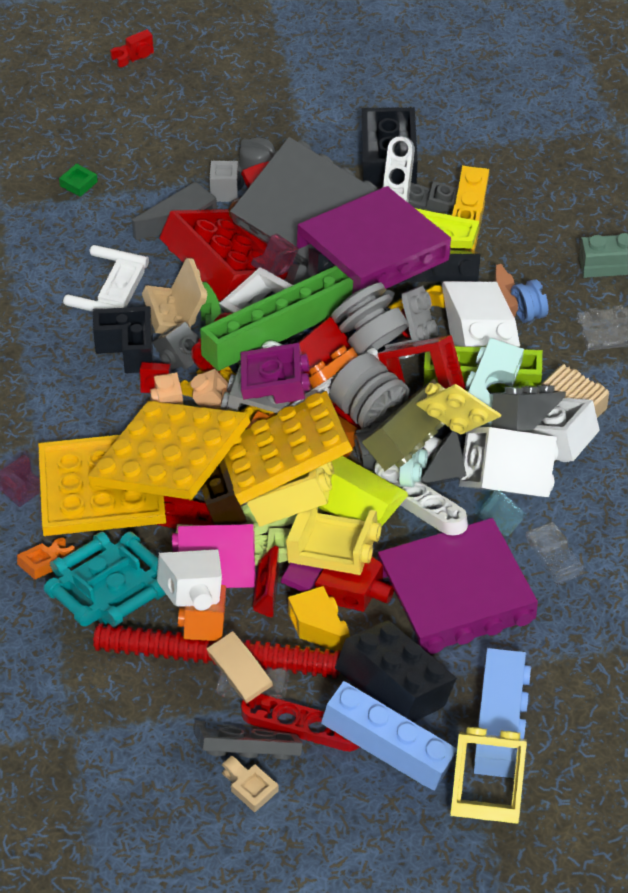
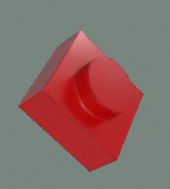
(147, 374)

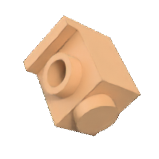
(167, 389)
(209, 389)

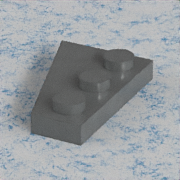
(260, 741)

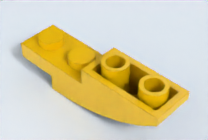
(471, 195)

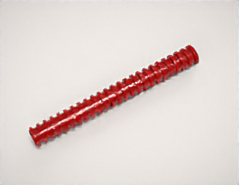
(176, 646)

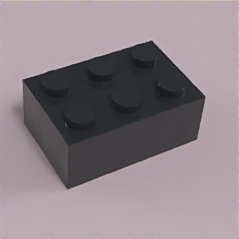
(377, 131)
(395, 671)

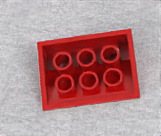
(216, 244)

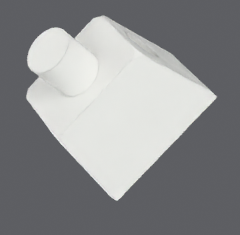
(191, 577)

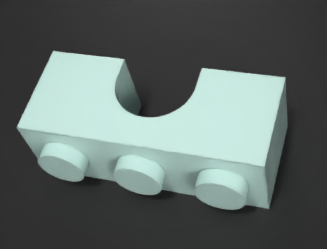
(497, 364)

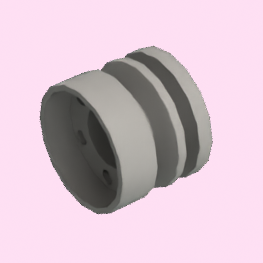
(367, 316)
(368, 390)

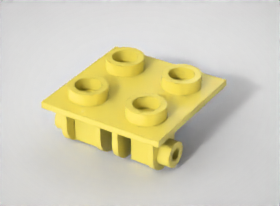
(456, 408)

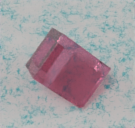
(277, 256)
(19, 482)

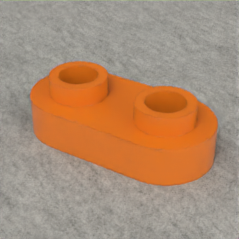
(323, 372)

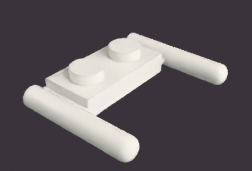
(119, 284)

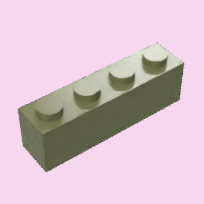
(402, 432)

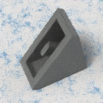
(445, 463)

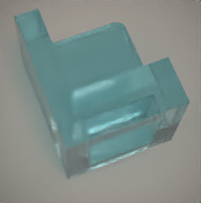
(503, 511)

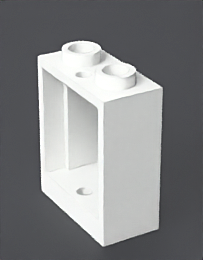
(254, 288)

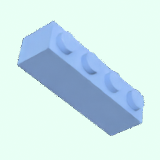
(501, 709)
(388, 735)

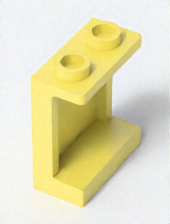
(332, 541)

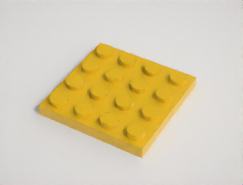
(286, 447)
(169, 449)
(74, 504)

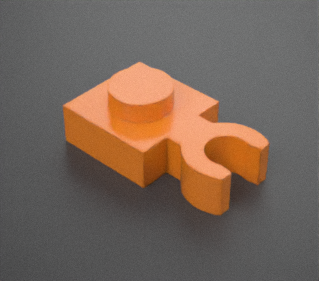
(37, 559)

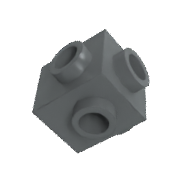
(176, 346)

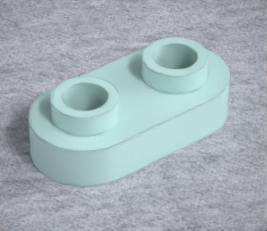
(412, 470)

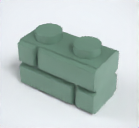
(604, 255)

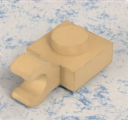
(249, 785)

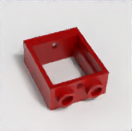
(442, 354)

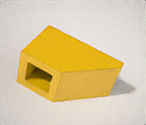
(317, 619)

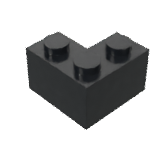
(125, 331)

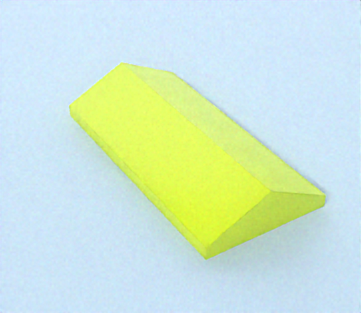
(359, 491)

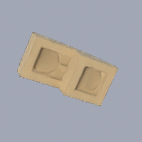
(240, 667)

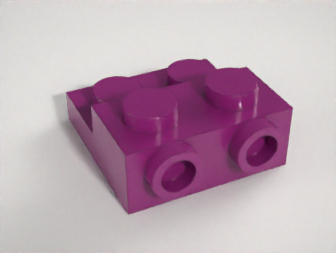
(276, 373)

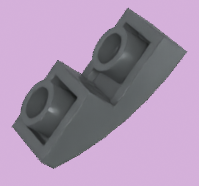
(437, 198)

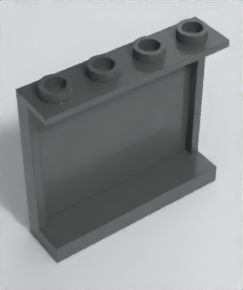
(293, 190)

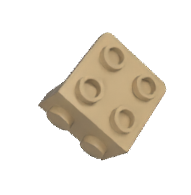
(177, 303)

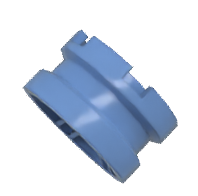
(530, 300)

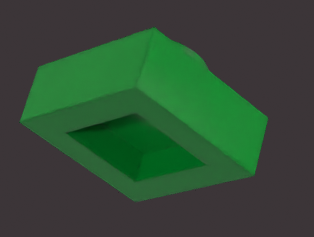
(78, 180)

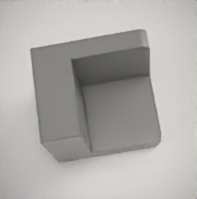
(224, 180)

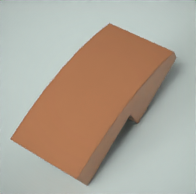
(505, 284)

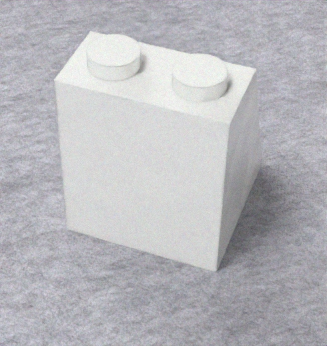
(509, 461)

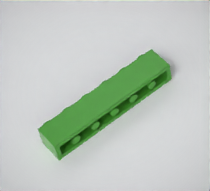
(275, 317)

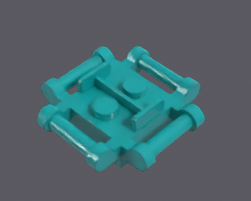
(107, 584)

